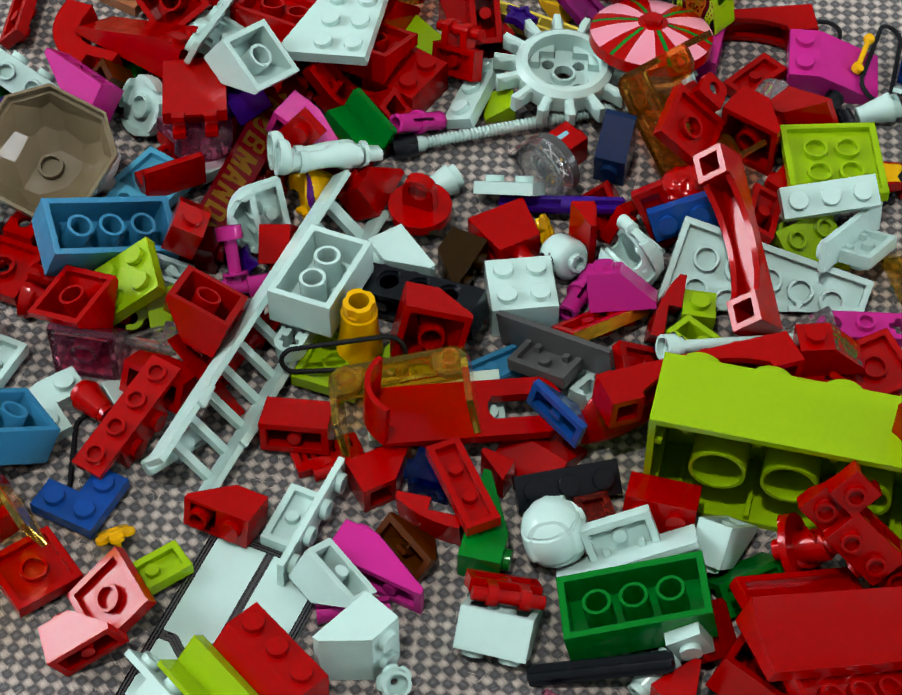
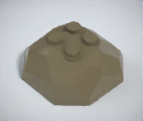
(51, 147)

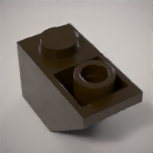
(462, 256)

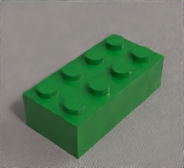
(634, 605)

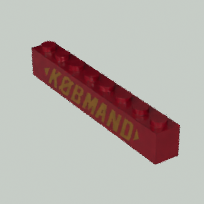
(243, 166)

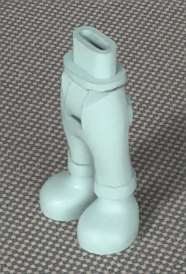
(328, 154)

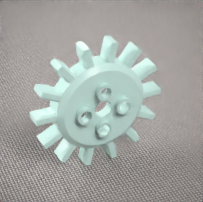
(562, 53)

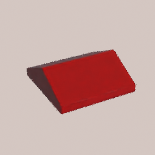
(541, 454)

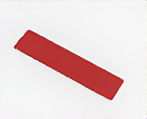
(198, 367)

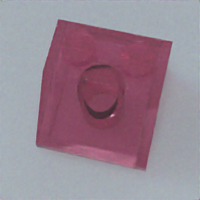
(90, 351)

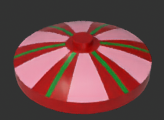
(643, 29)

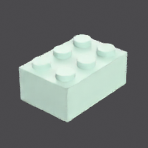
(317, 279)

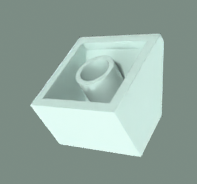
(251, 59)
(496, 632)
(358, 641)

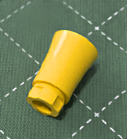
(358, 320)

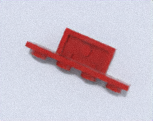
(131, 420)

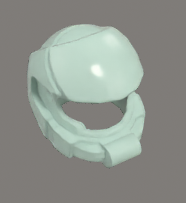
(635, 250)
(552, 532)

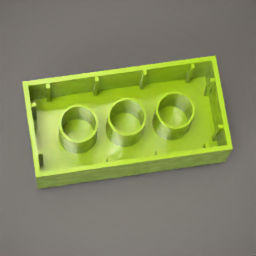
(768, 437)

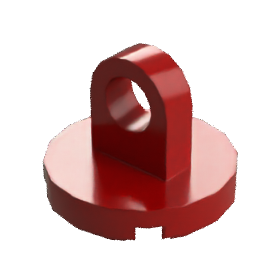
(420, 205)

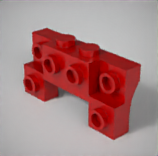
(851, 528)

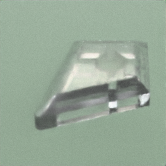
(154, 339)

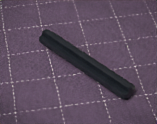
(601, 668)

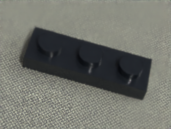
(567, 481)

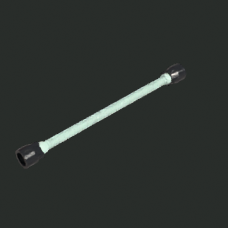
(409, 145)

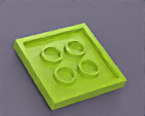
(832, 152)

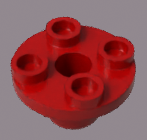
(798, 545)

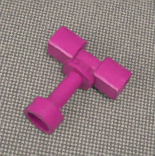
(236, 277)

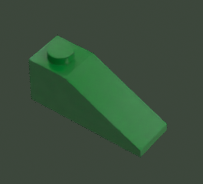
(488, 548)

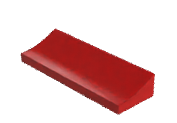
(282, 16)
(824, 632)

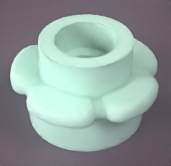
(389, 672)

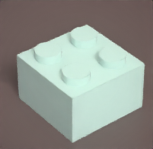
(522, 289)

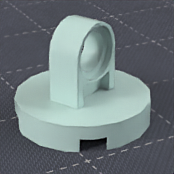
(142, 105)

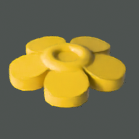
(544, 227)
(115, 535)

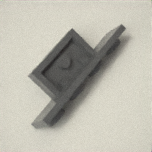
(550, 351)

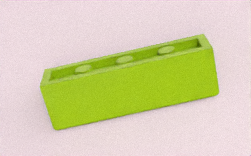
(204, 671)

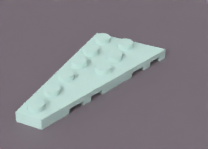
(336, 32)
(794, 278)

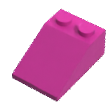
(824, 63)

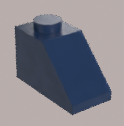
(615, 147)

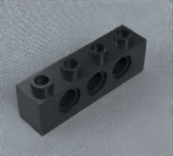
(388, 284)

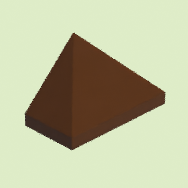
(409, 543)

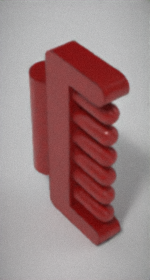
(321, 465)

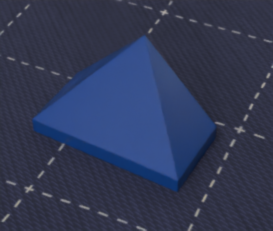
(558, 412)

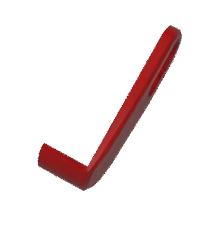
(439, 411)

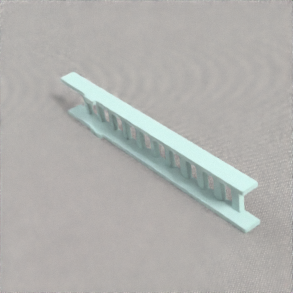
(203, 390)

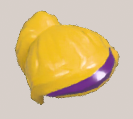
(309, 188)

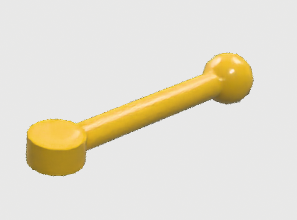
(857, 66)

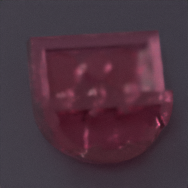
(196, 141)

